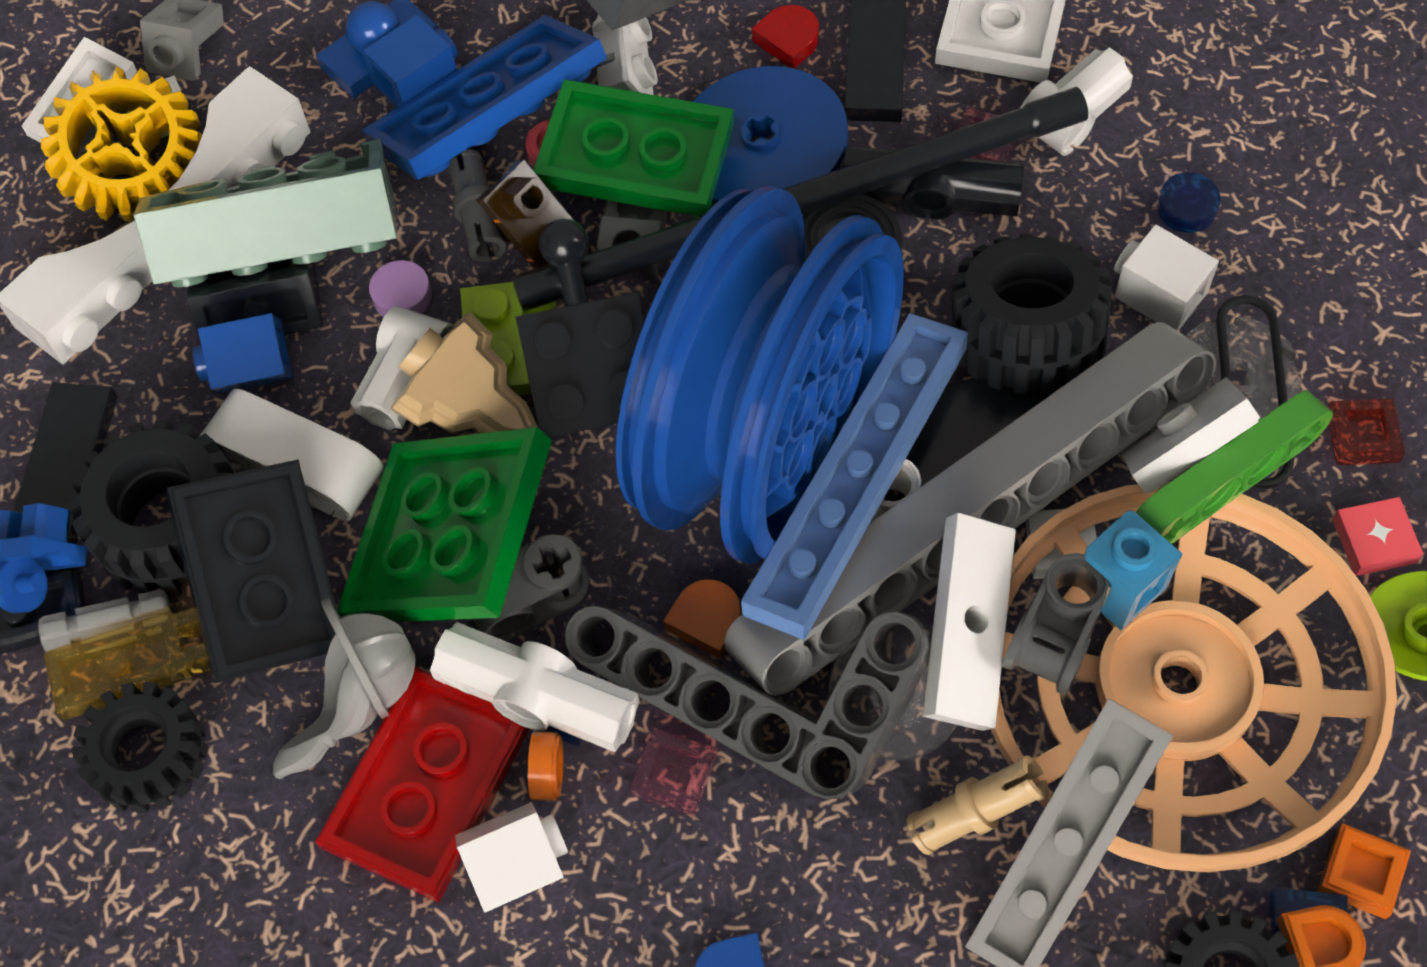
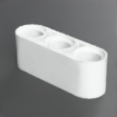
(264, 434)

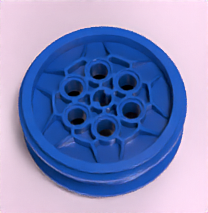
(753, 365)

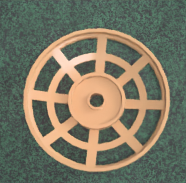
(1226, 676)

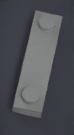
(1070, 838)

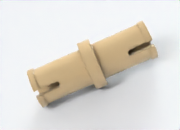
(977, 805)

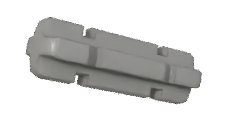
(59, 630)

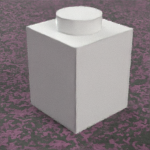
(1164, 277)
(511, 855)

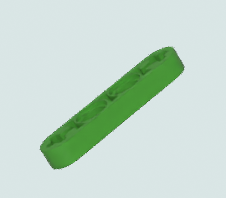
(1236, 466)

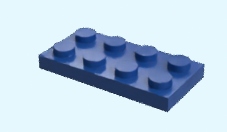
(484, 96)

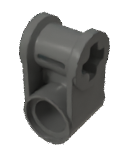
(534, 593)
(1055, 632)

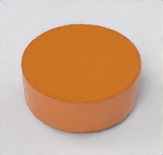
(545, 766)

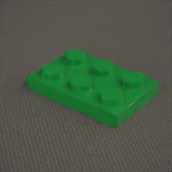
(634, 148)

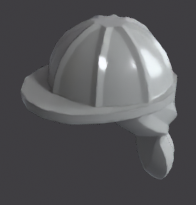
(364, 676)

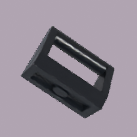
(285, 292)

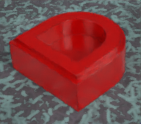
(788, 34)

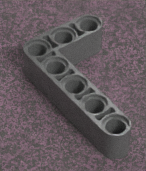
(751, 706)

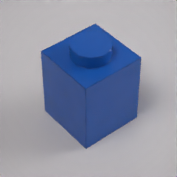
(410, 60)
(243, 354)

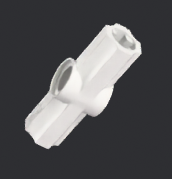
(535, 686)

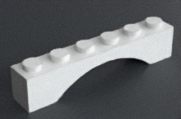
(75, 293)

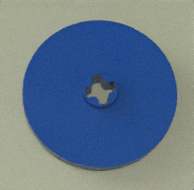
(799, 113)

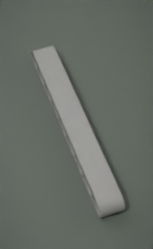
(996, 482)

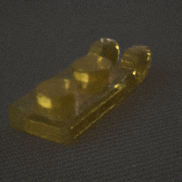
(133, 653)

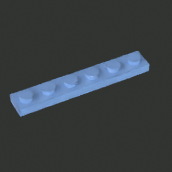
(854, 477)

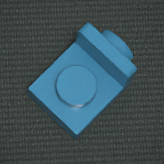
(1136, 565)

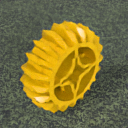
(152, 114)

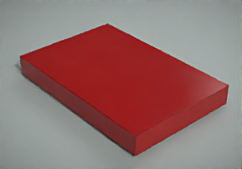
(422, 784)

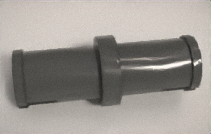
(477, 224)

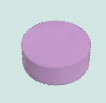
(400, 285)

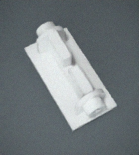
(628, 48)

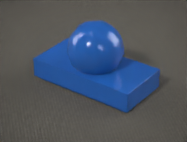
(364, 26)

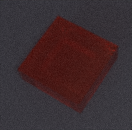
(1365, 432)

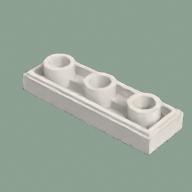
(972, 590)

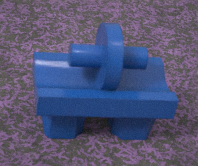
(28, 547)

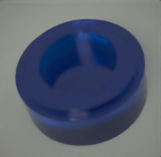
(1188, 202)

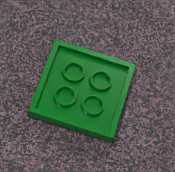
(446, 527)

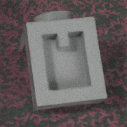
(175, 32)

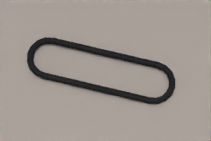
(1277, 358)

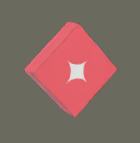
(1377, 536)

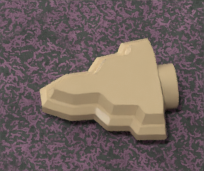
(460, 383)

